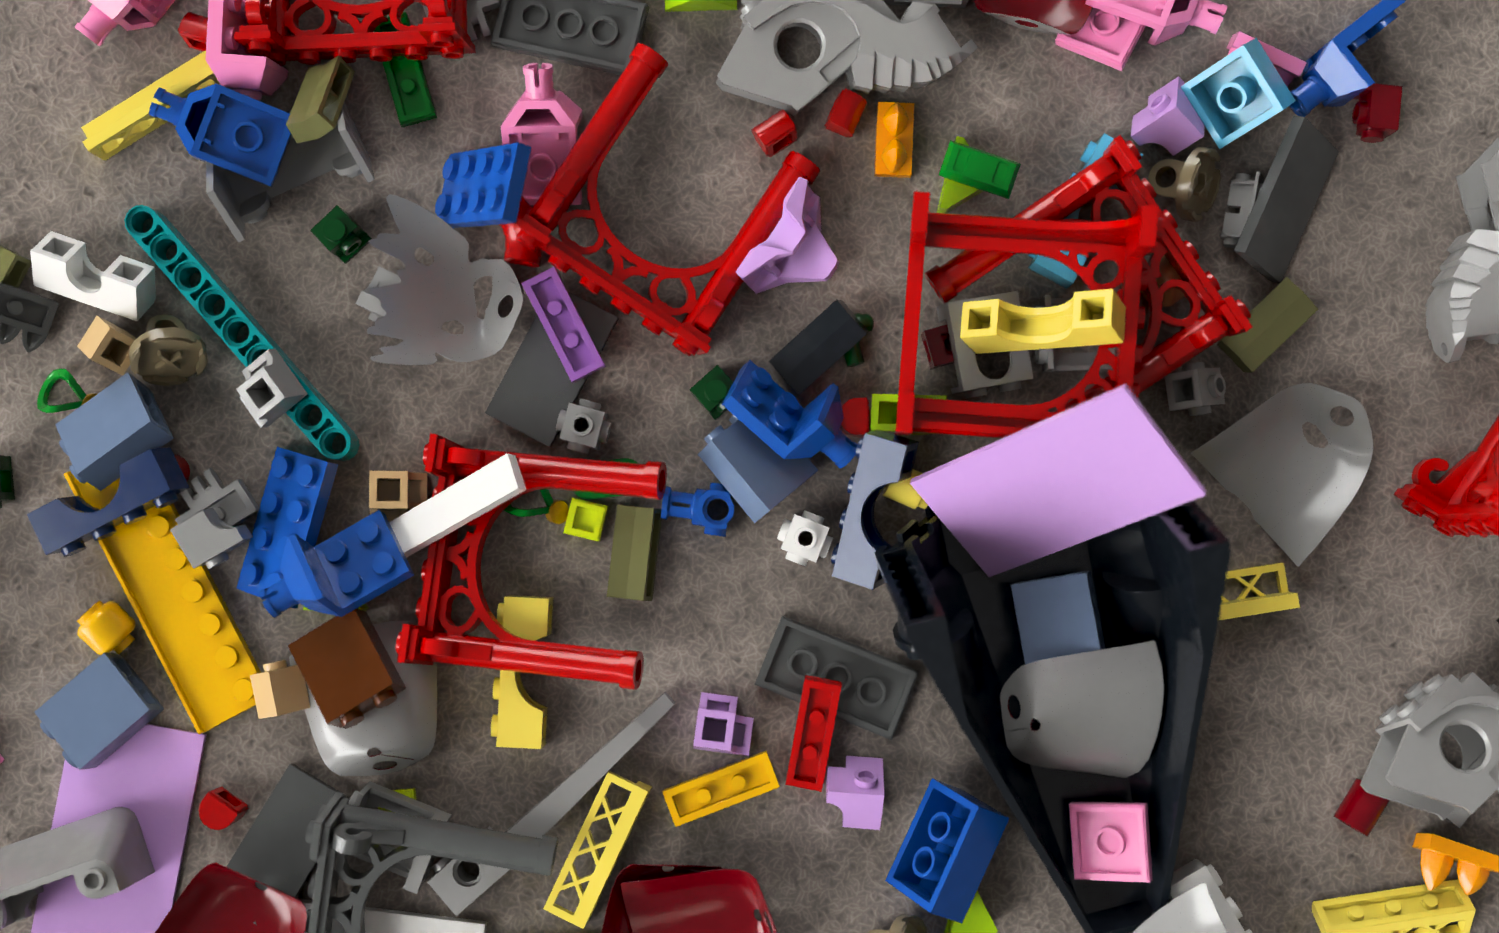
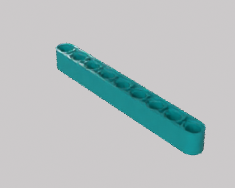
(227, 324)

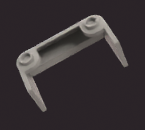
(246, 200)

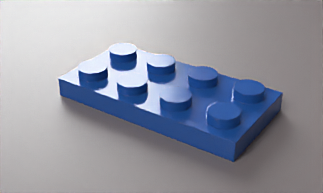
(483, 186)
(290, 504)

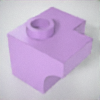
(1168, 120)
(719, 726)
(857, 791)

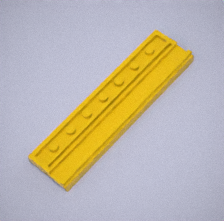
(179, 612)

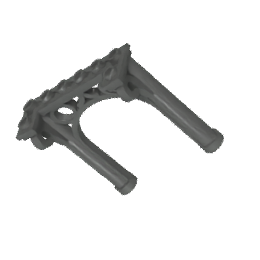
(356, 830)

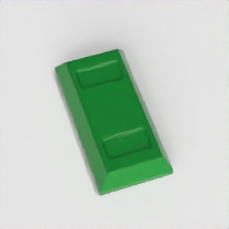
(979, 169)

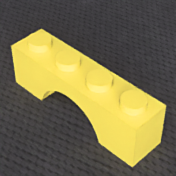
(1084, 320)
(521, 719)

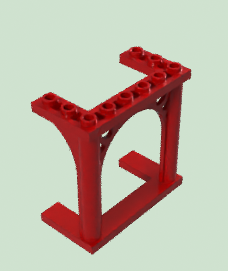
(1117, 241)

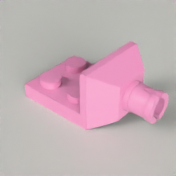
(129, 14)
(1166, 17)
(232, 61)
(545, 123)

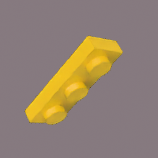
(721, 788)

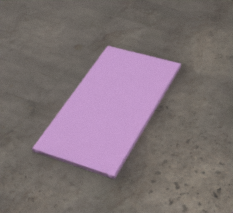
(1059, 482)
(156, 780)

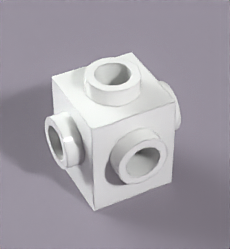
(789, 535)

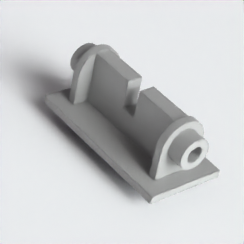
(1241, 195)

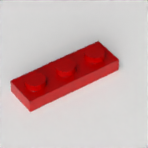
(813, 733)

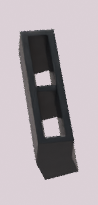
(819, 346)

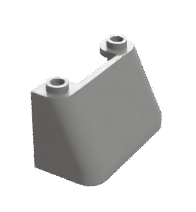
(99, 851)

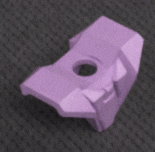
(794, 248)

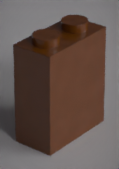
(347, 668)

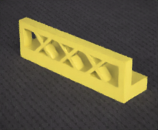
(131, 118)
(1260, 603)
(610, 855)
(1398, 911)

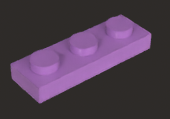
(563, 324)

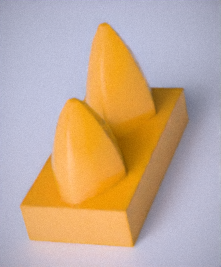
(894, 139)
(1439, 856)

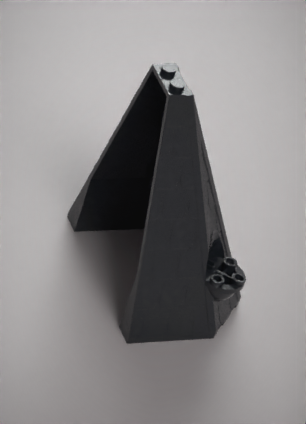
(1150, 583)

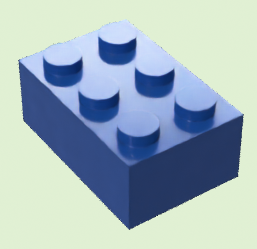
(947, 850)

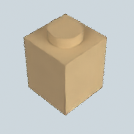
(107, 345)
(279, 690)

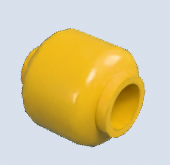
(106, 627)

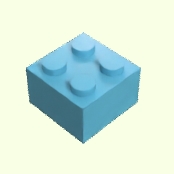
(1238, 93)

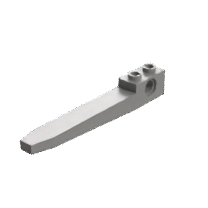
(461, 889)

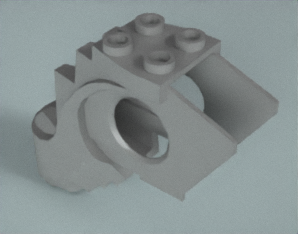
(854, 39)
(1467, 288)
(1409, 754)

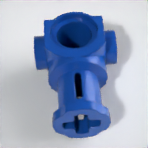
(698, 507)

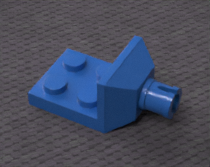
(1333, 72)
(228, 130)
(784, 423)
(340, 570)

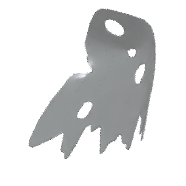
(439, 293)

